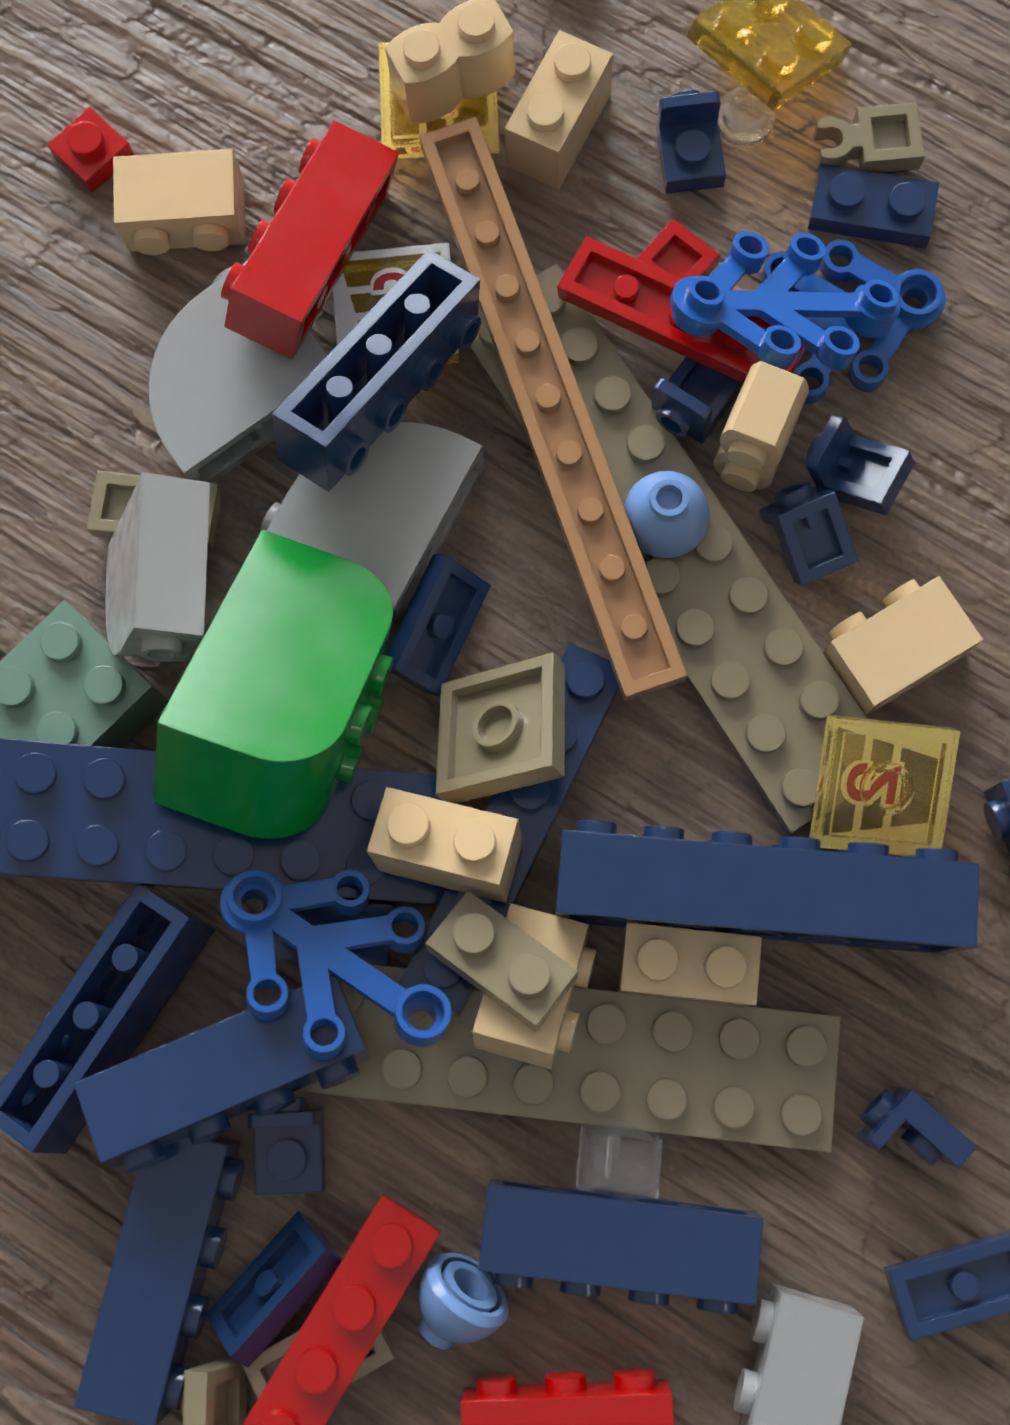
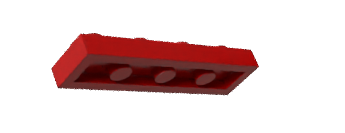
(639, 301)
(346, 1318)

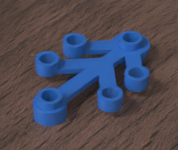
(912, 283)
(710, 304)
(325, 951)

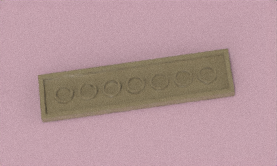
(631, 1061)

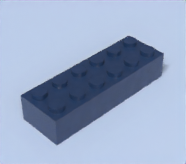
(768, 891)

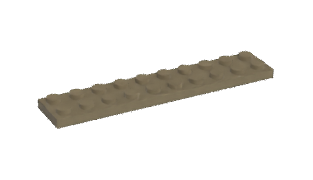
(729, 620)

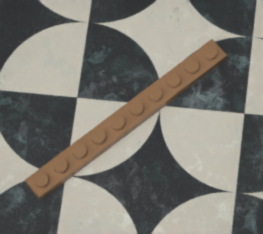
(553, 413)

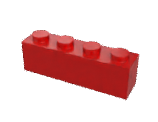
(309, 239)

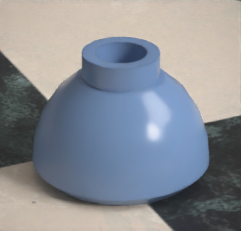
(667, 514)
(459, 1301)

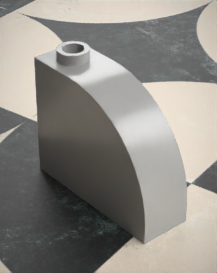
(219, 389)
(390, 509)
(159, 570)

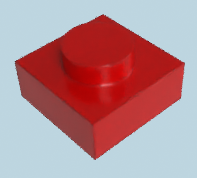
(88, 149)
(680, 253)

